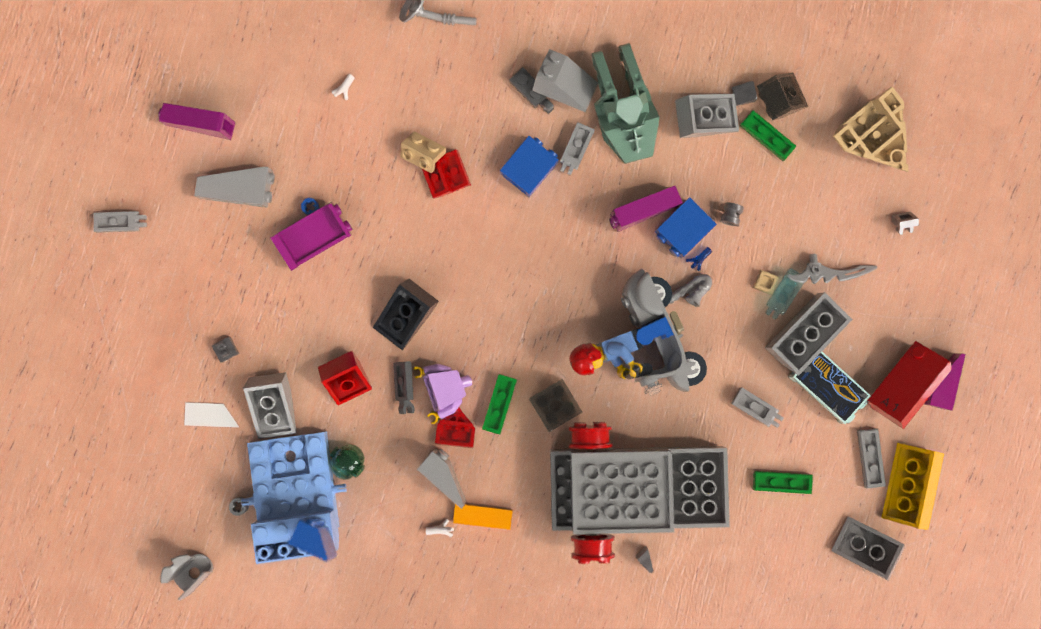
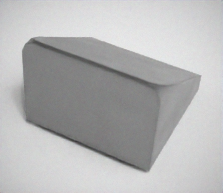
(745, 93)
(644, 558)

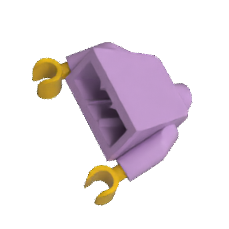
(444, 388)

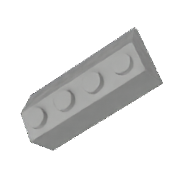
(808, 333)

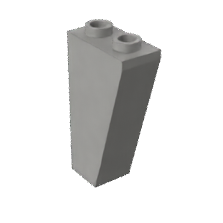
(237, 187)

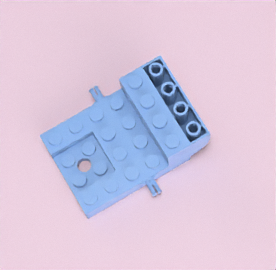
(290, 492)

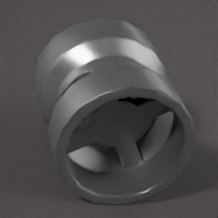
(731, 214)

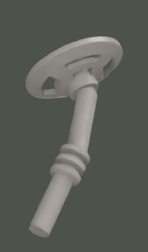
(416, 9)

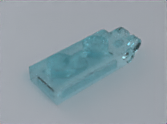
(783, 295)

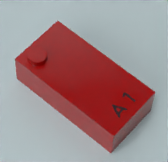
(909, 384)

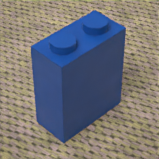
(529, 166)
(685, 228)

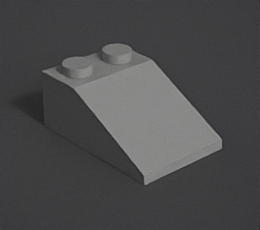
(564, 81)
(706, 115)
(270, 405)
(440, 472)
(868, 548)

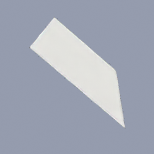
(208, 415)

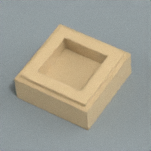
(766, 282)

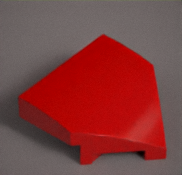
(455, 431)

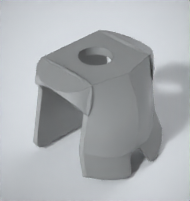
(180, 572)

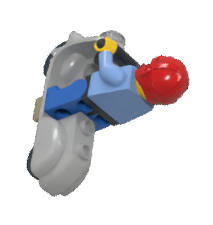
(646, 303)

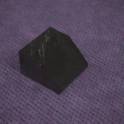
(782, 96)

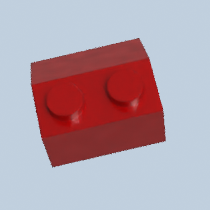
(344, 378)

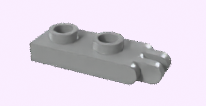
(576, 147)
(118, 221)
(756, 407)

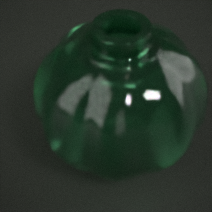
(347, 461)

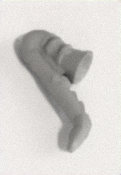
(695, 288)

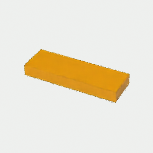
(483, 516)

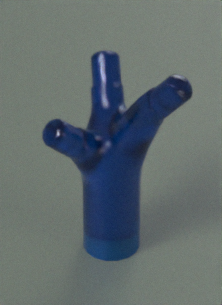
(698, 260)

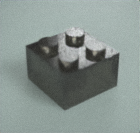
(555, 405)

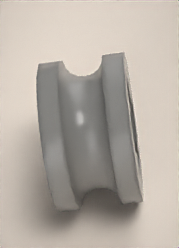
(232, 505)

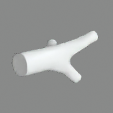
(343, 88)
(440, 529)

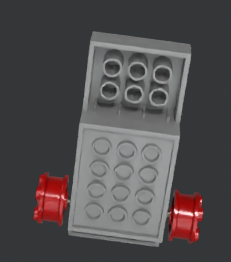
(633, 490)

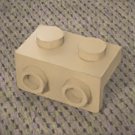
(421, 151)

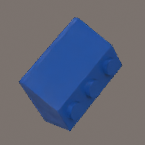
(314, 539)

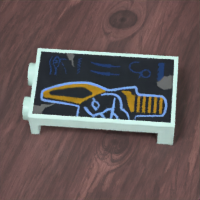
(832, 388)

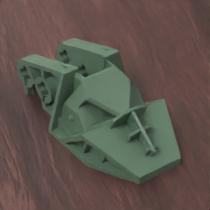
(630, 122)

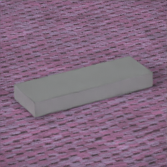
(871, 458)

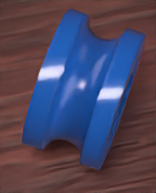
(310, 201)

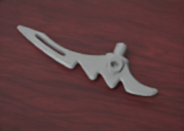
(817, 271)

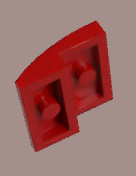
(447, 176)

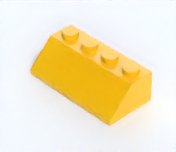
(912, 486)

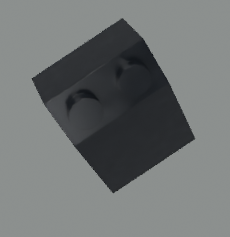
(405, 313)

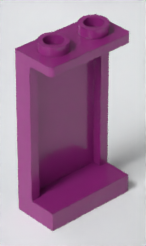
(312, 235)

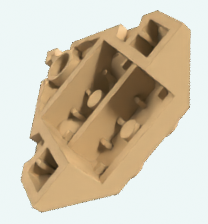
(877, 131)

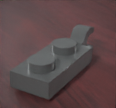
(524, 84)
(403, 386)

